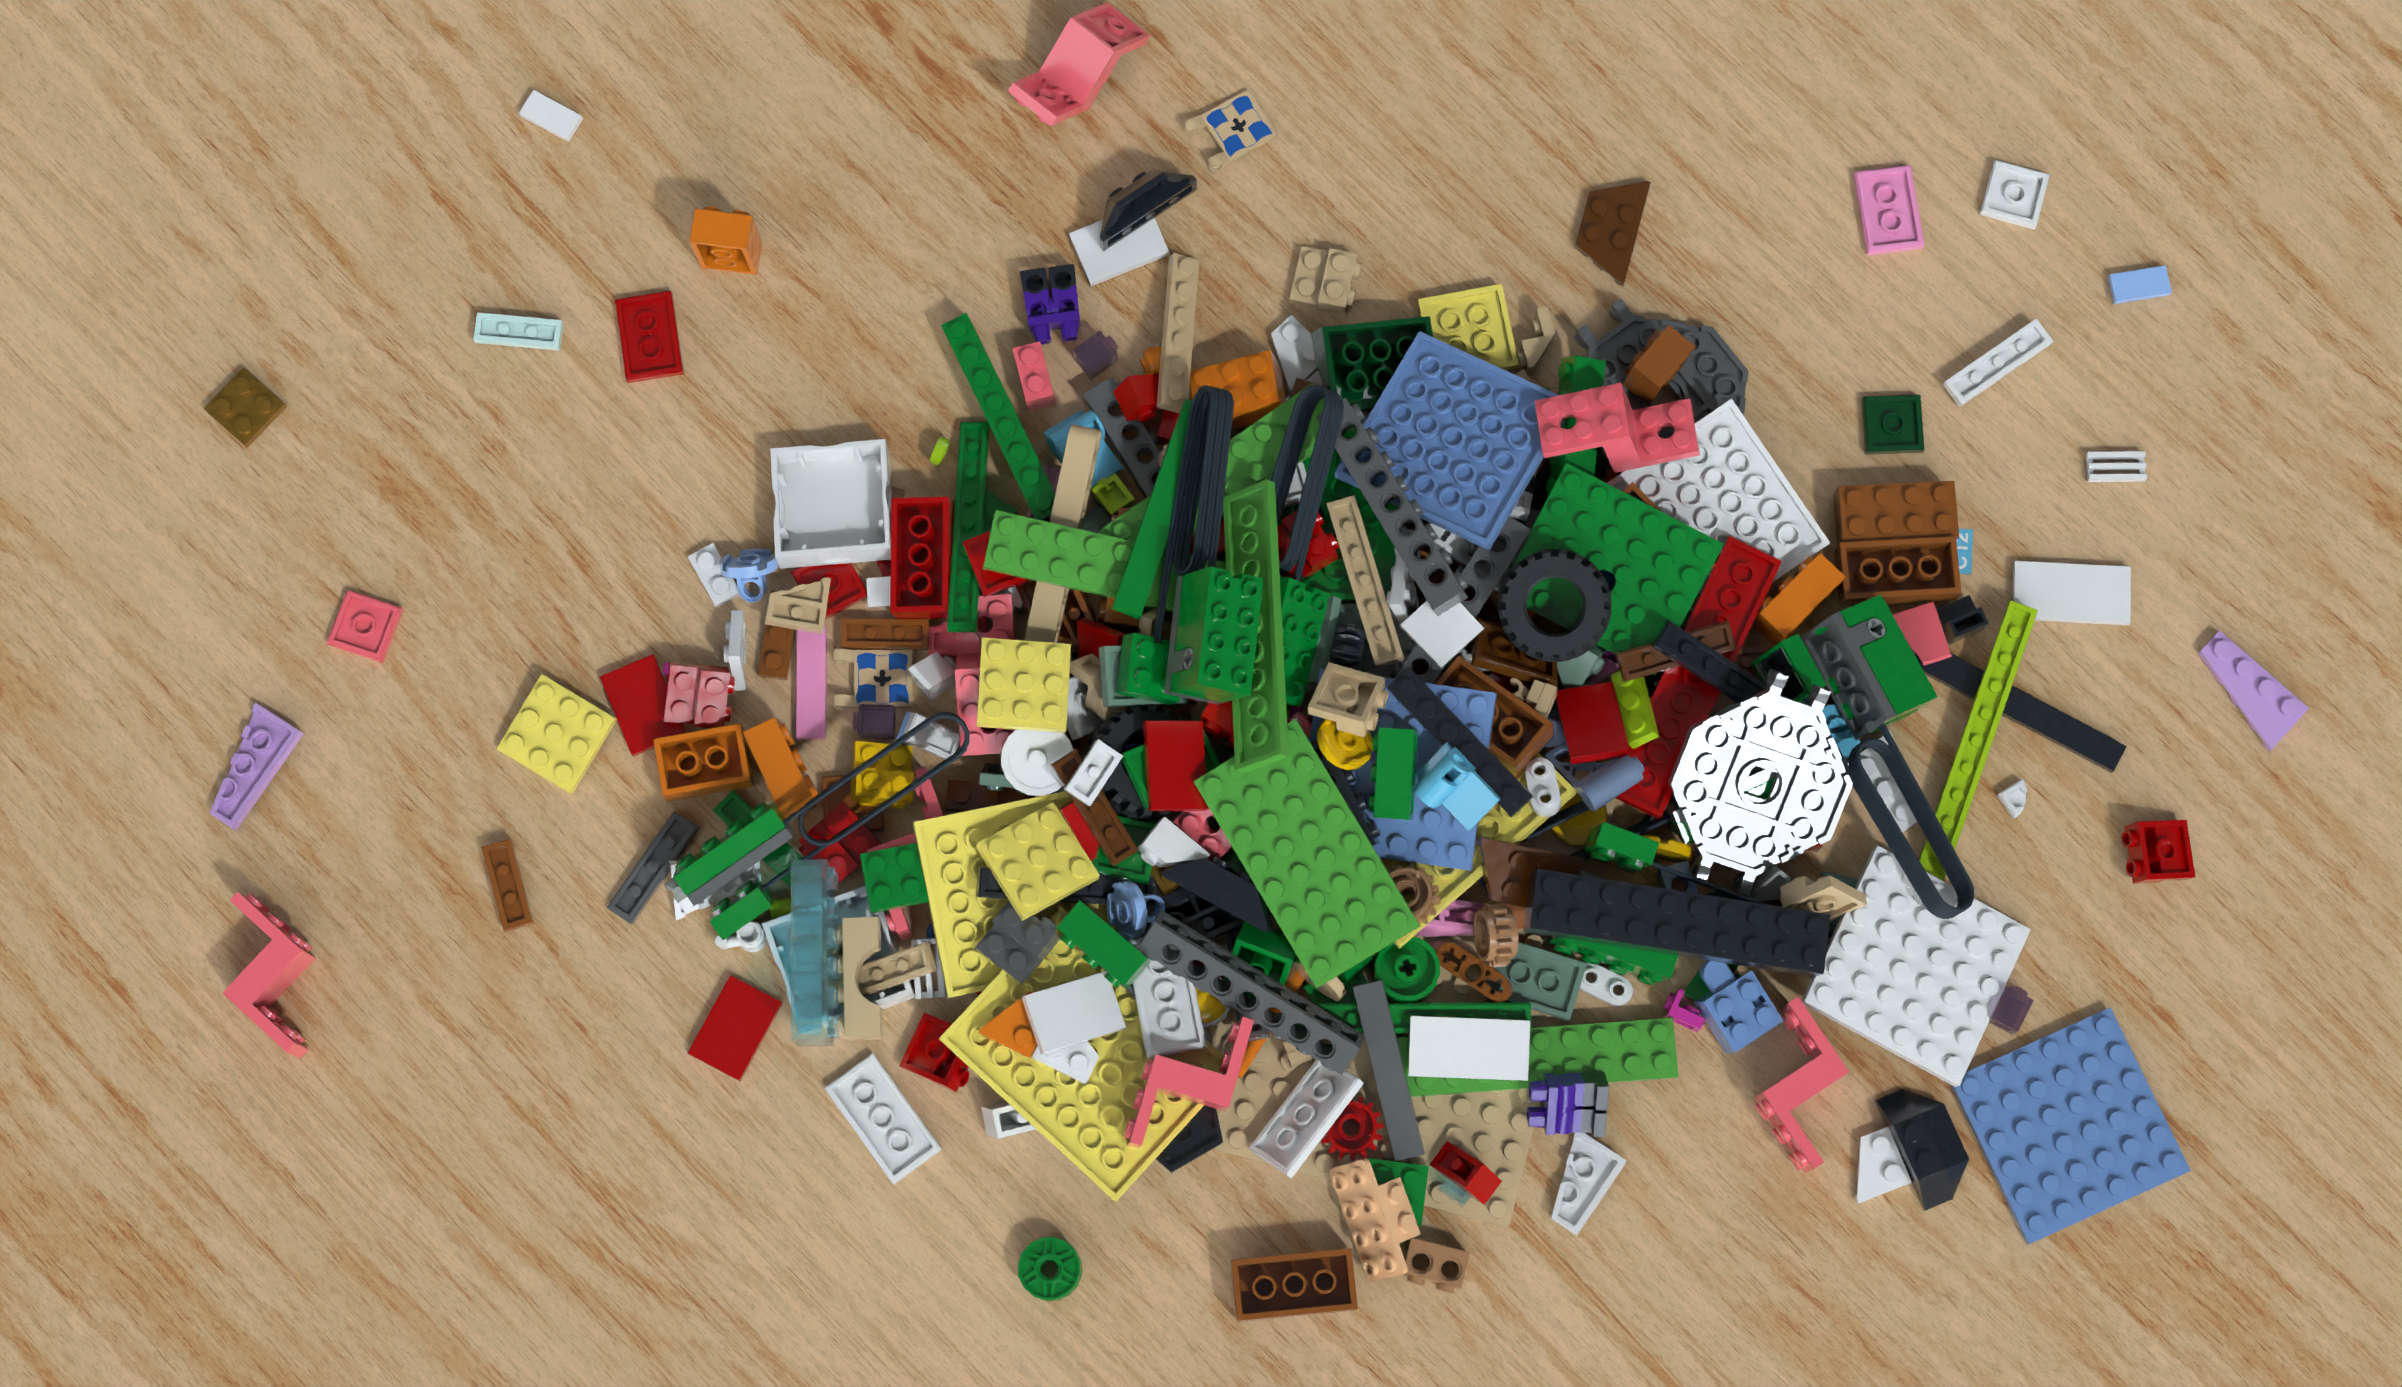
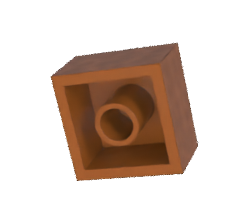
(1657, 364)

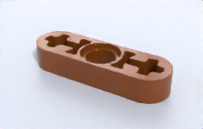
(1495, 976)

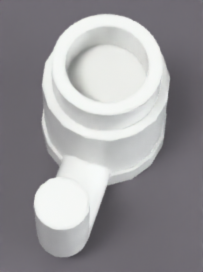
(749, 937)

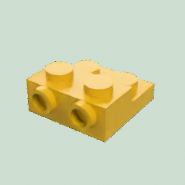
(883, 777)

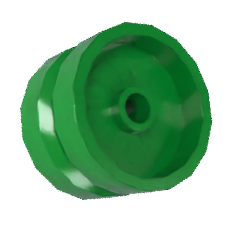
(1420, 959)

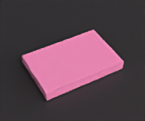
(1888, 210)

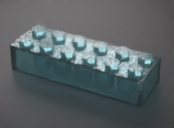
(812, 953)

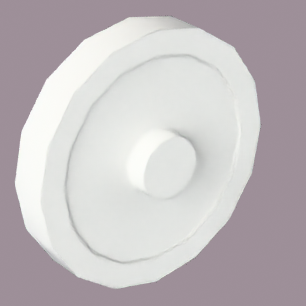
(1028, 759)

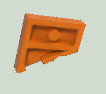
(1012, 1029)

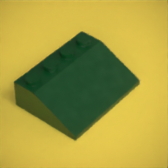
(1364, 356)

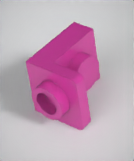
(1684, 1016)

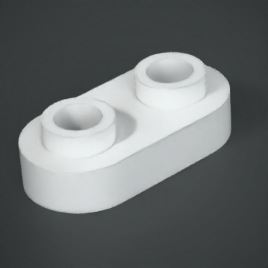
(1543, 786)
(1604, 984)

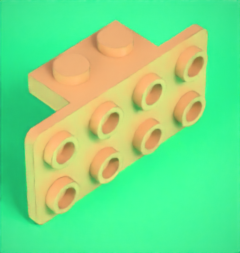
(1376, 1218)

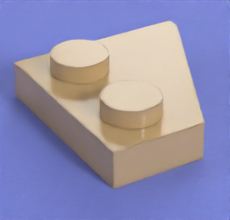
(800, 607)

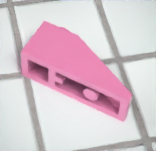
(1453, 921)

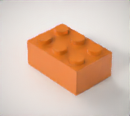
(726, 240)
(1251, 380)
(1797, 599)
(703, 762)
(781, 766)

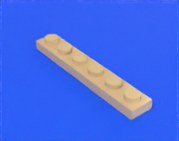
(1177, 332)
(1365, 581)

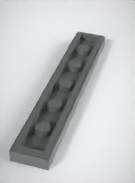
(1388, 1070)

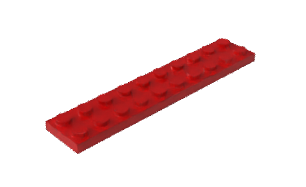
(1681, 698)

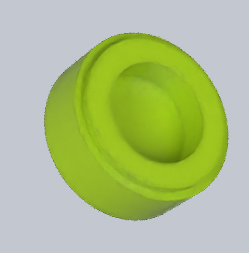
(939, 451)

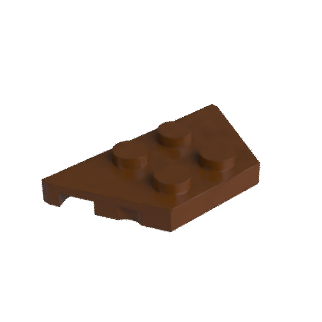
(1612, 226)
(1510, 865)

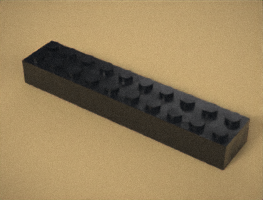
(1676, 923)

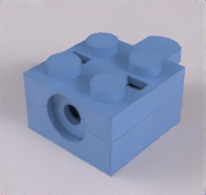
(1735, 1006)

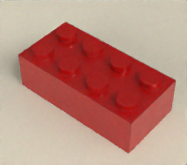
(921, 556)

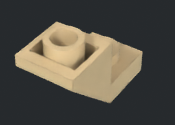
(1533, 349)
(1088, 671)

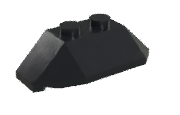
(1141, 202)
(1224, 889)
(1197, 914)
(1926, 1144)

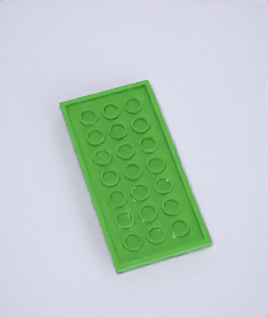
(1309, 858)

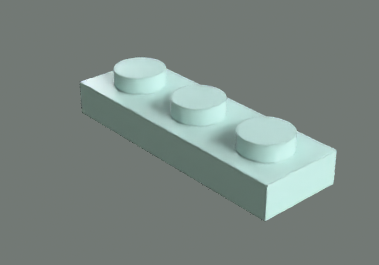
(518, 331)

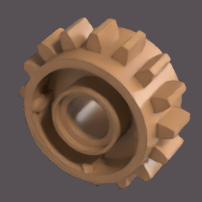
(1421, 886)
(1495, 934)

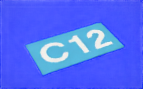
(1964, 549)

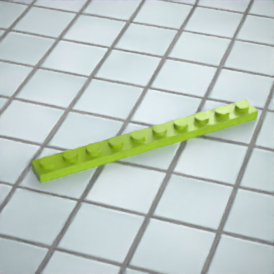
(1980, 728)

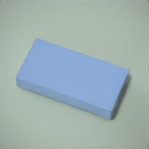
(2139, 284)

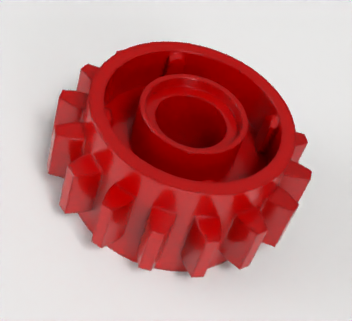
(1367, 1131)

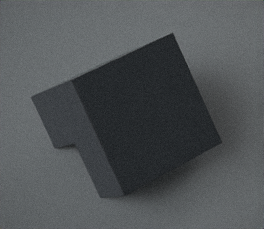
(1961, 619)

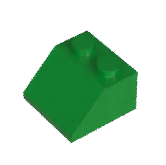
(1264, 951)

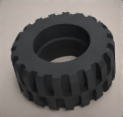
(1554, 564)
(1114, 733)

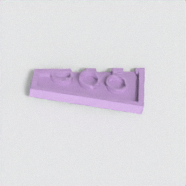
(2261, 698)
(261, 754)

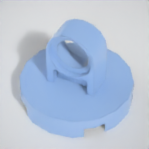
(748, 567)
(1128, 909)

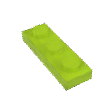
(1635, 710)

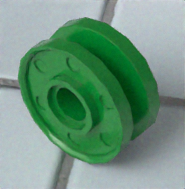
(1031, 1266)

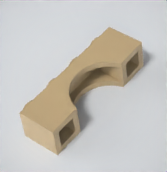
(860, 940)

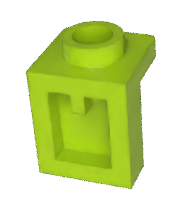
(1112, 494)

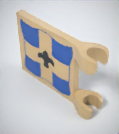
(1235, 126)
(878, 678)

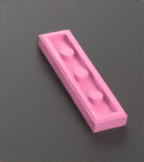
(811, 685)

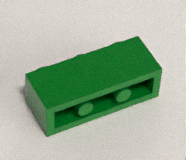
(1394, 773)
(1102, 946)

